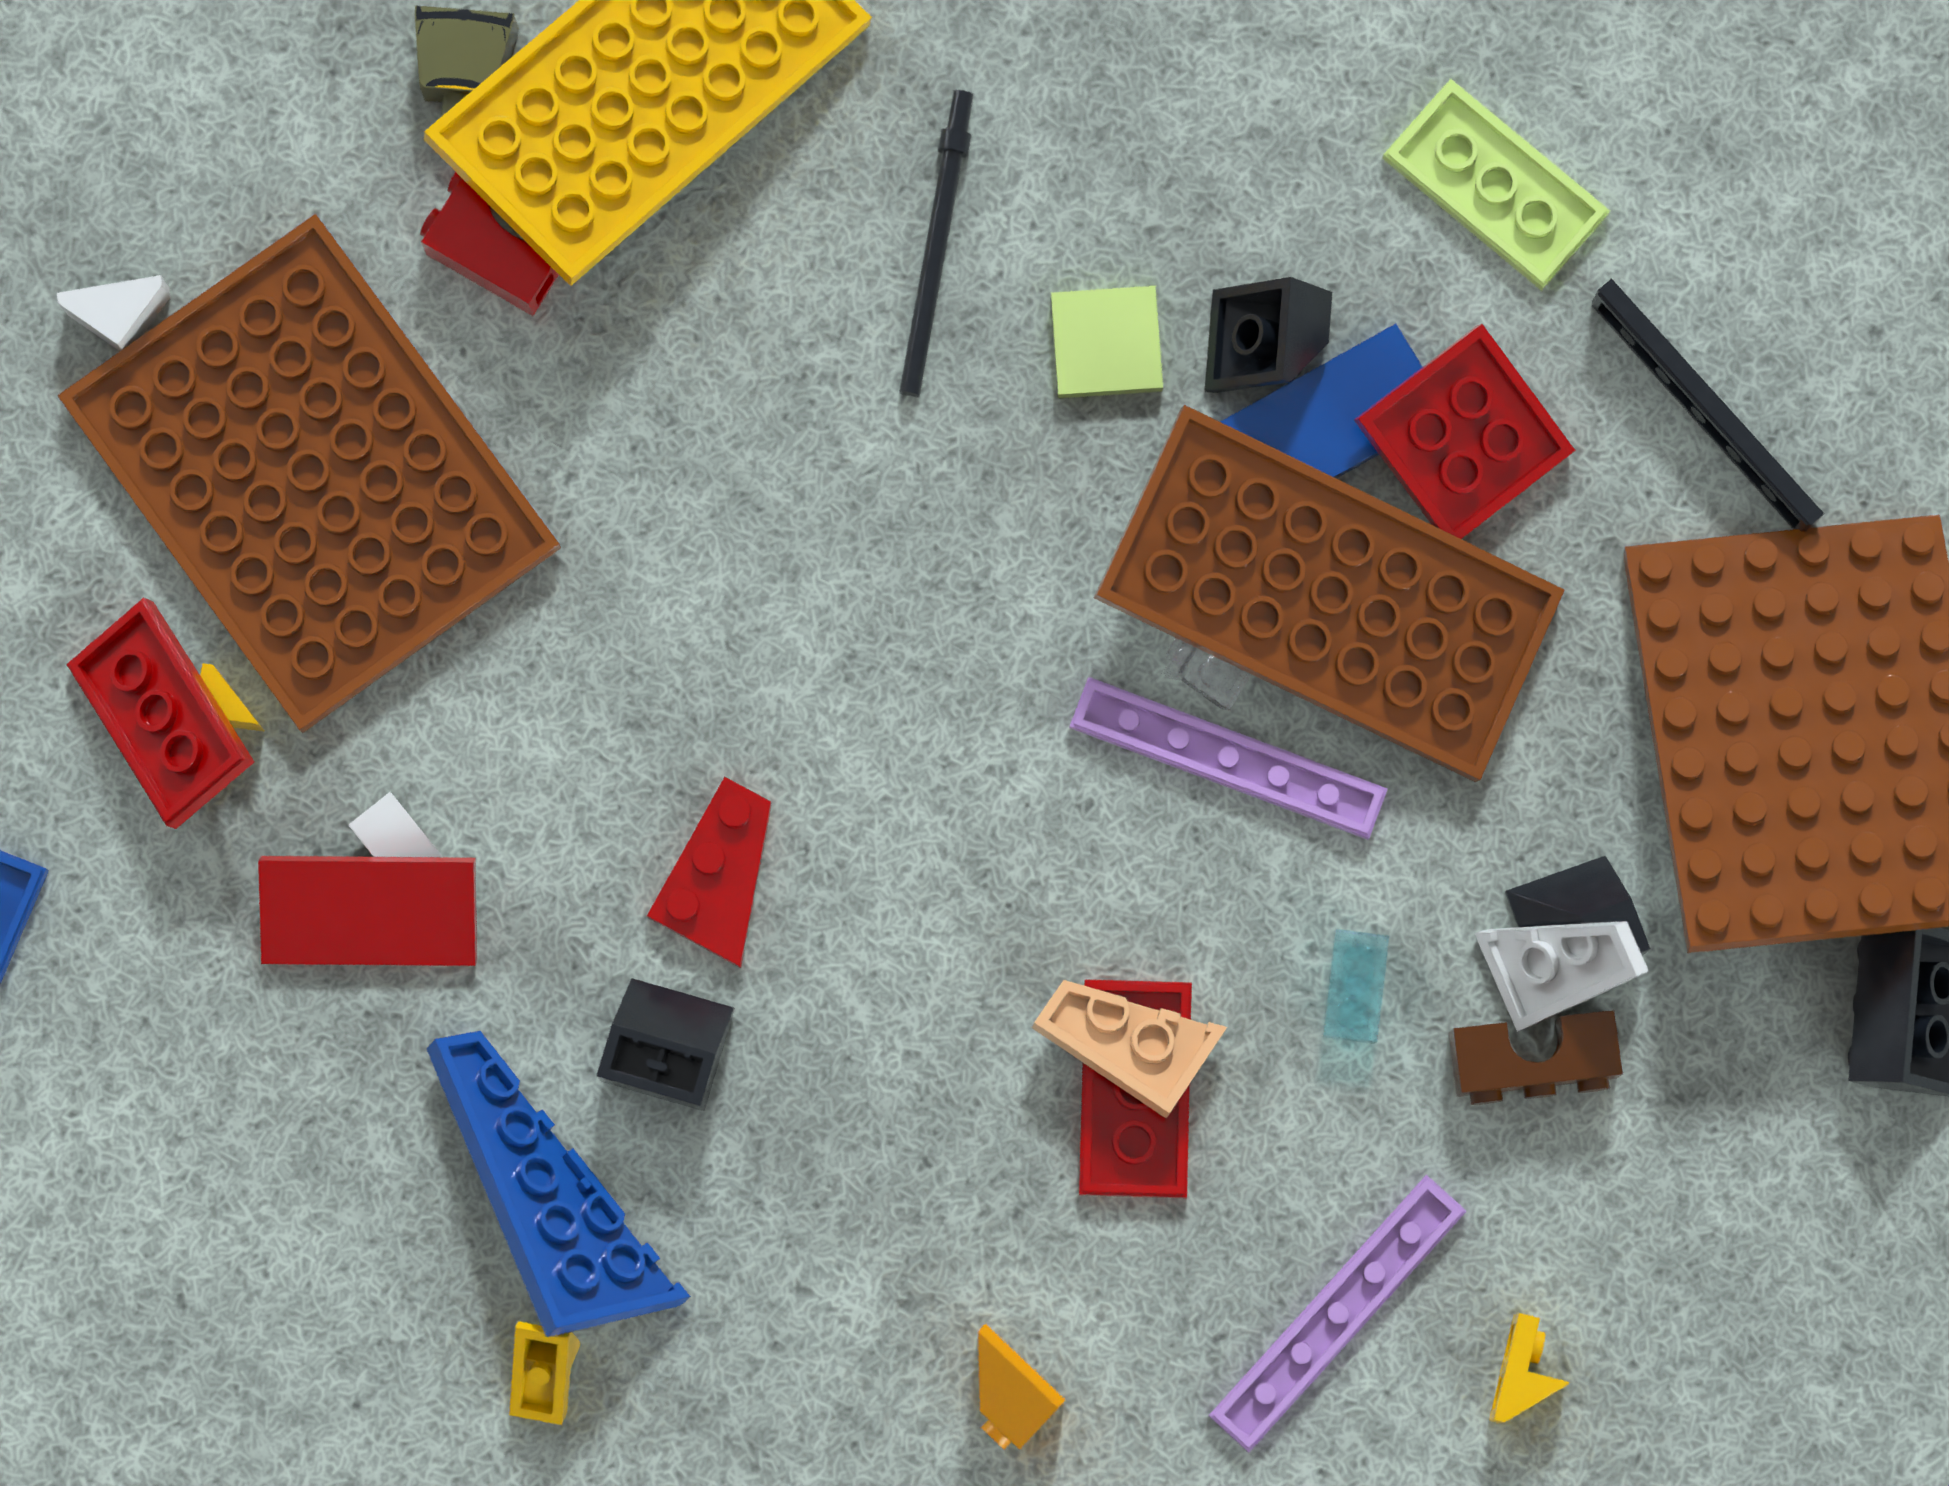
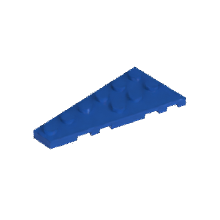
(551, 1207)

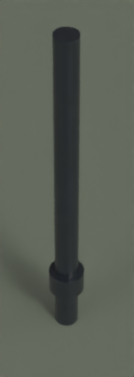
(953, 146)

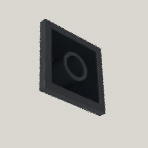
(1265, 333)
(1577, 896)

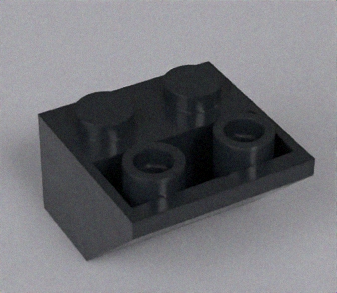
(665, 1044)

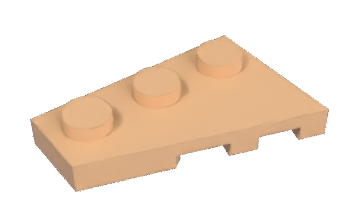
(1129, 1044)

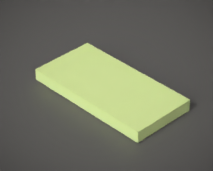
(1496, 184)

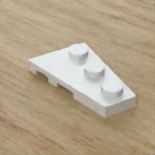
(1558, 965)

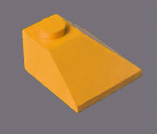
(1011, 1393)

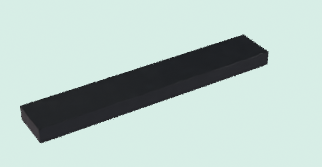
(1706, 407)

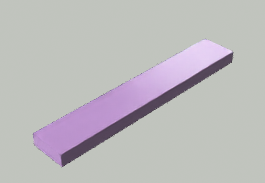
(1228, 758)
(1337, 1313)

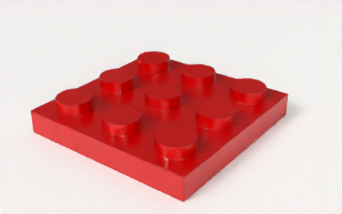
(1465, 434)

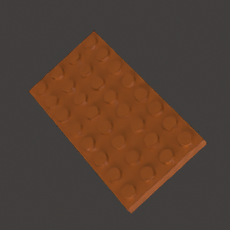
(1329, 593)

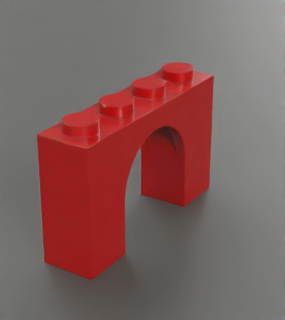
(477, 247)

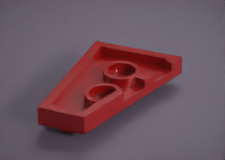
(717, 874)

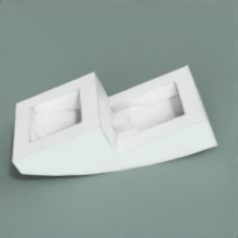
(391, 831)

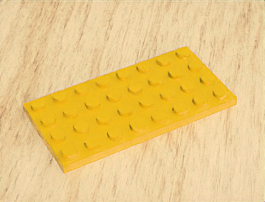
(627, 110)

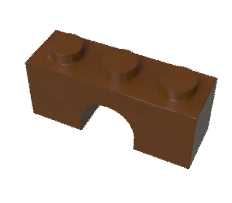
(1488, 1065)

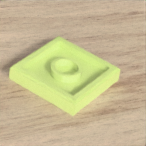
(1106, 342)

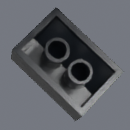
(1902, 1012)

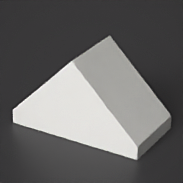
(117, 310)

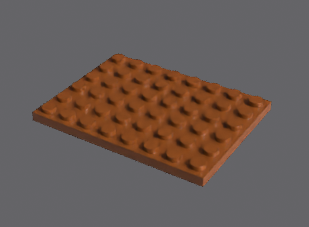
(309, 473)
(1800, 727)

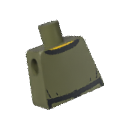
(460, 50)

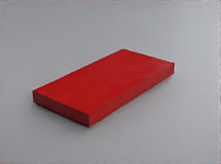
(160, 713)
(368, 910)
(1122, 1140)

